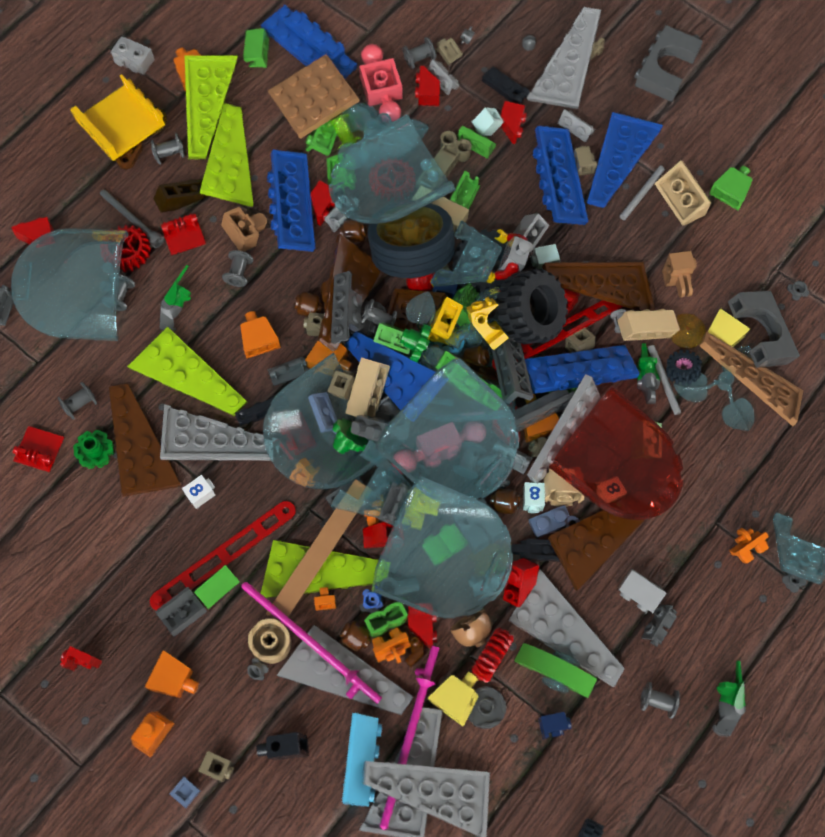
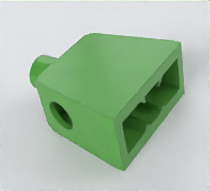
(732, 186)

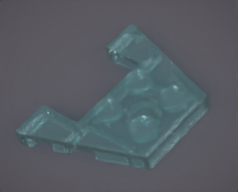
(475, 262)
(377, 489)
(797, 555)

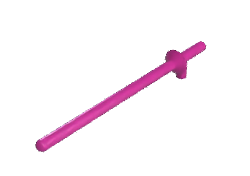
(350, 676)
(424, 683)

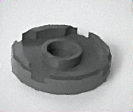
(488, 709)

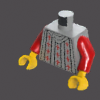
(514, 255)

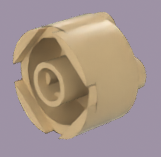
(560, 491)
(260, 635)

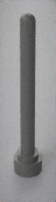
(155, 238)

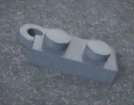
(323, 411)
(551, 521)

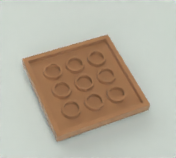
(313, 96)

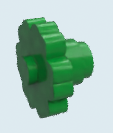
(416, 341)
(345, 439)
(93, 449)

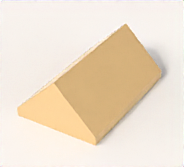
(683, 194)

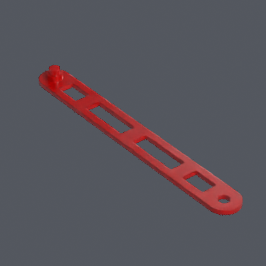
(589, 313)
(162, 596)

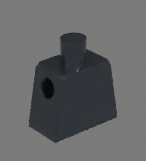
(291, 746)

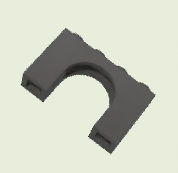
(669, 43)
(763, 308)

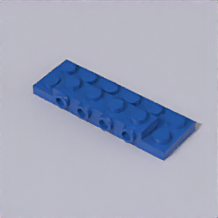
(306, 39)
(559, 176)
(291, 201)
(569, 369)

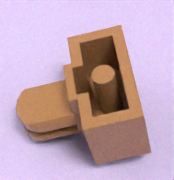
(243, 228)
(679, 271)

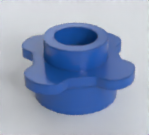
(368, 603)

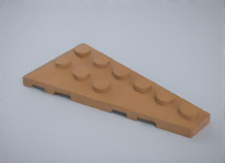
(771, 388)

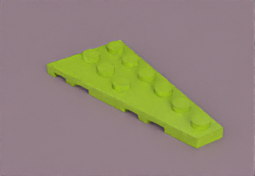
(206, 90)
(227, 166)
(182, 369)
(337, 572)

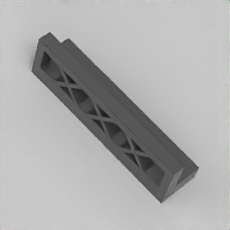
(506, 370)
(541, 408)

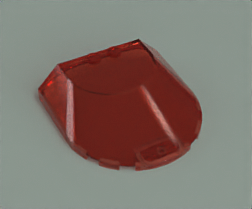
(621, 460)

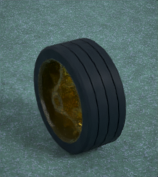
(413, 243)

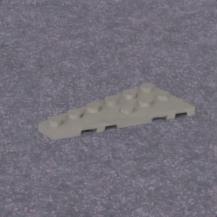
(577, 409)
(555, 623)

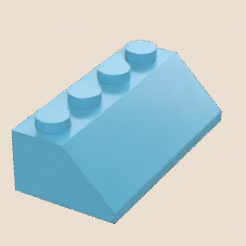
(361, 748)

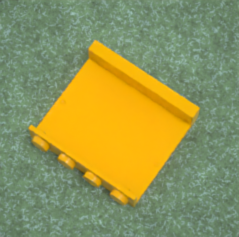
(120, 120)

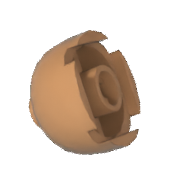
(472, 629)

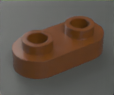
(130, 156)

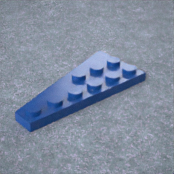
(622, 149)
(404, 376)

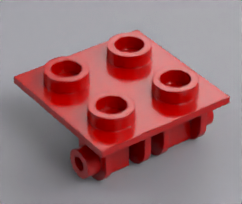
(183, 234)
(38, 449)

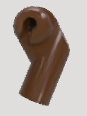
(417, 651)

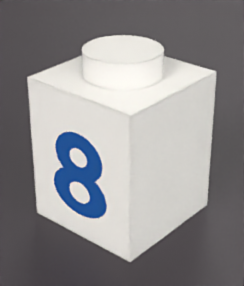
(199, 491)

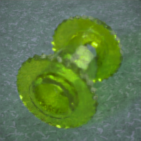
(343, 130)

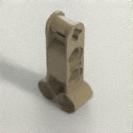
(450, 152)

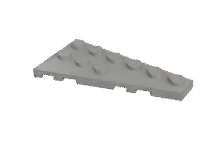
(567, 70)
(203, 438)
(311, 669)
(442, 792)
(406, 819)

